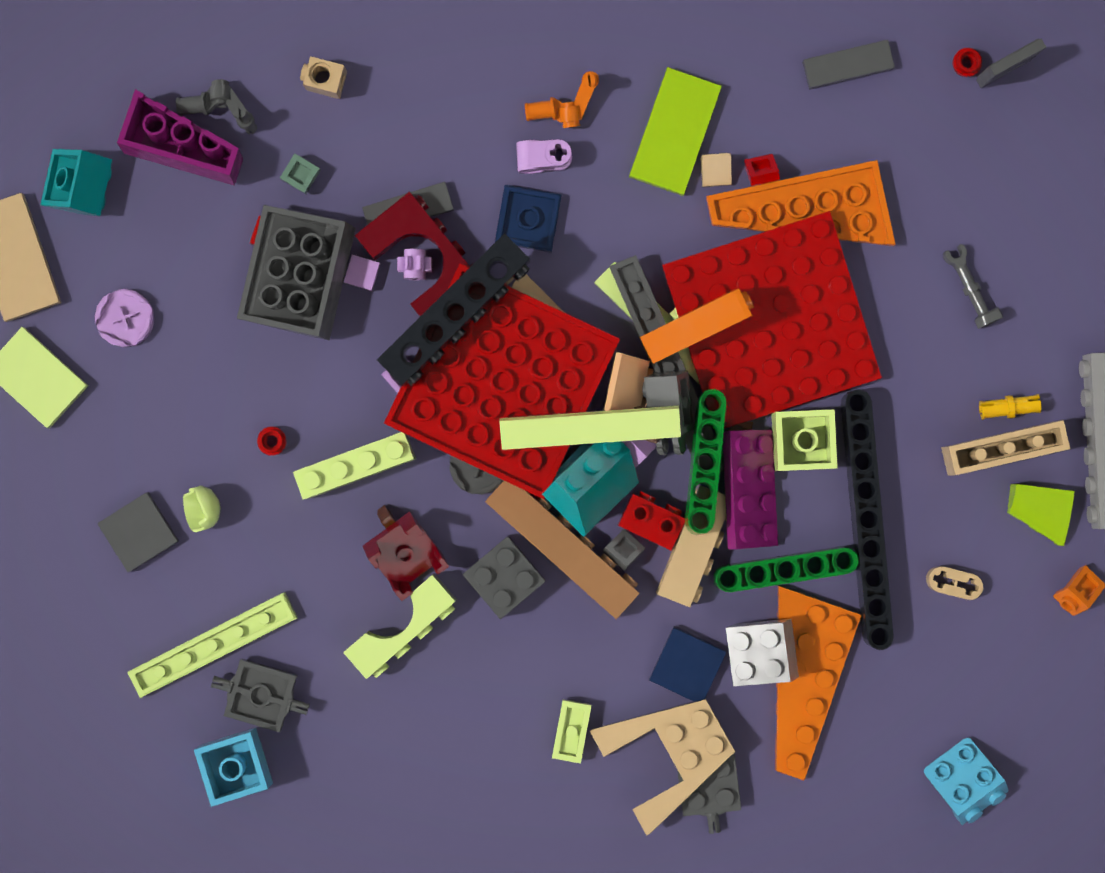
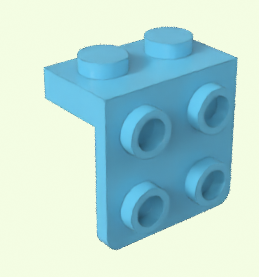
(966, 781)

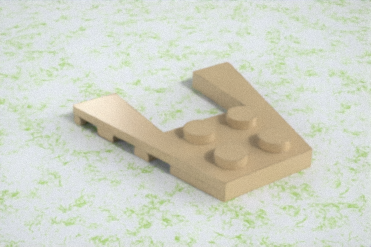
(691, 739)

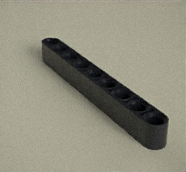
(874, 532)

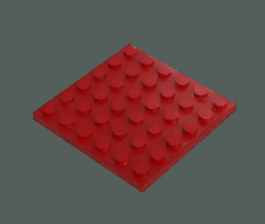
(803, 327)
(507, 365)

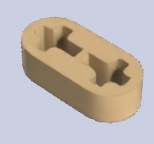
(956, 576)

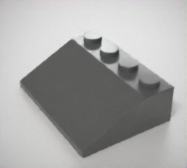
(296, 272)

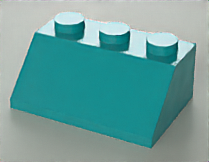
(593, 484)

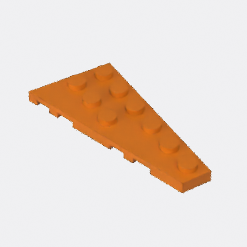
(850, 194)
(821, 645)

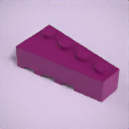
(174, 141)

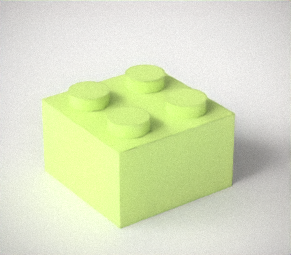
(804, 440)

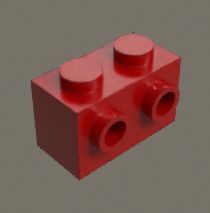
(652, 521)

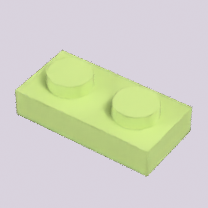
(571, 731)

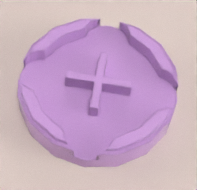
(124, 318)

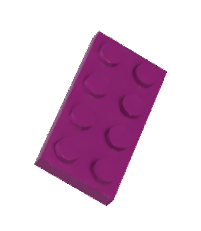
(750, 489)

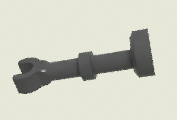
(972, 289)

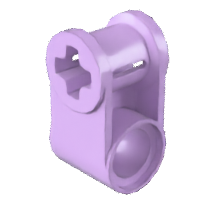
(536, 157)

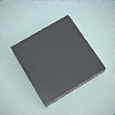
(1010, 62)
(138, 532)

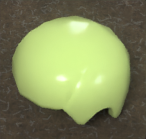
(201, 508)

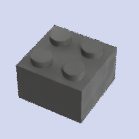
(504, 577)

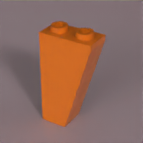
(697, 325)

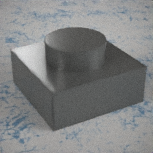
(624, 549)

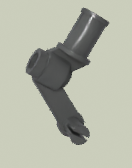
(217, 96)

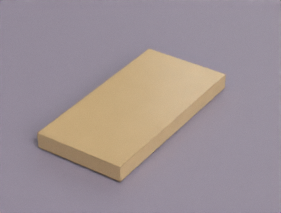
(24, 270)

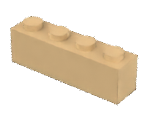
(1005, 448)
(691, 555)

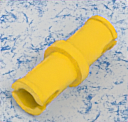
(1010, 406)

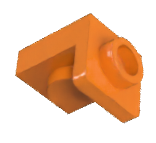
(1080, 591)

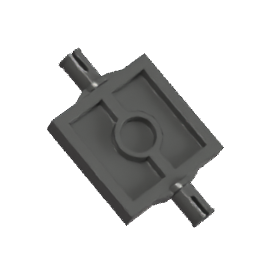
(260, 695)
(715, 795)

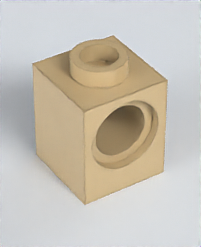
(335, 83)

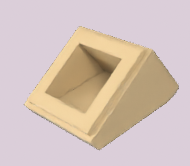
(716, 170)

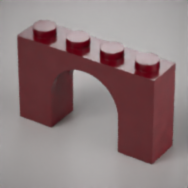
(409, 219)

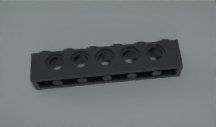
(503, 252)

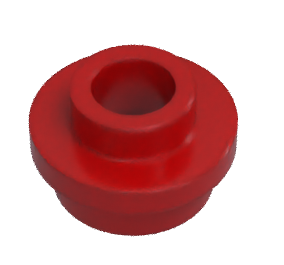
(973, 56)
(263, 444)

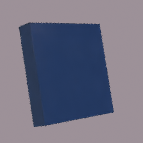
(529, 217)
(687, 665)

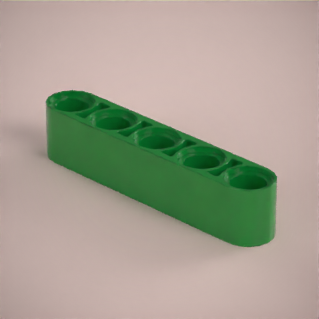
(712, 449)
(799, 569)

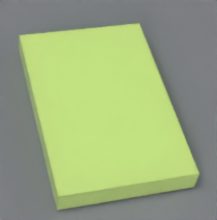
(38, 378)

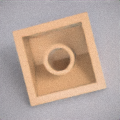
(626, 383)

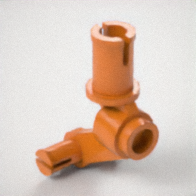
(569, 112)

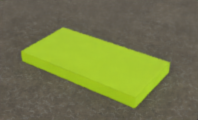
(675, 131)

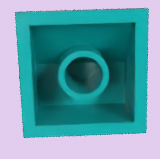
(76, 181)

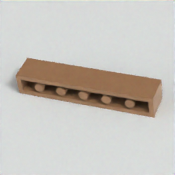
(564, 548)

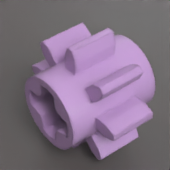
(414, 264)

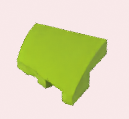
(1042, 509)

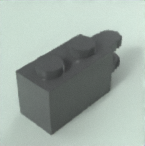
(670, 389)

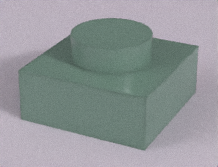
(300, 173)

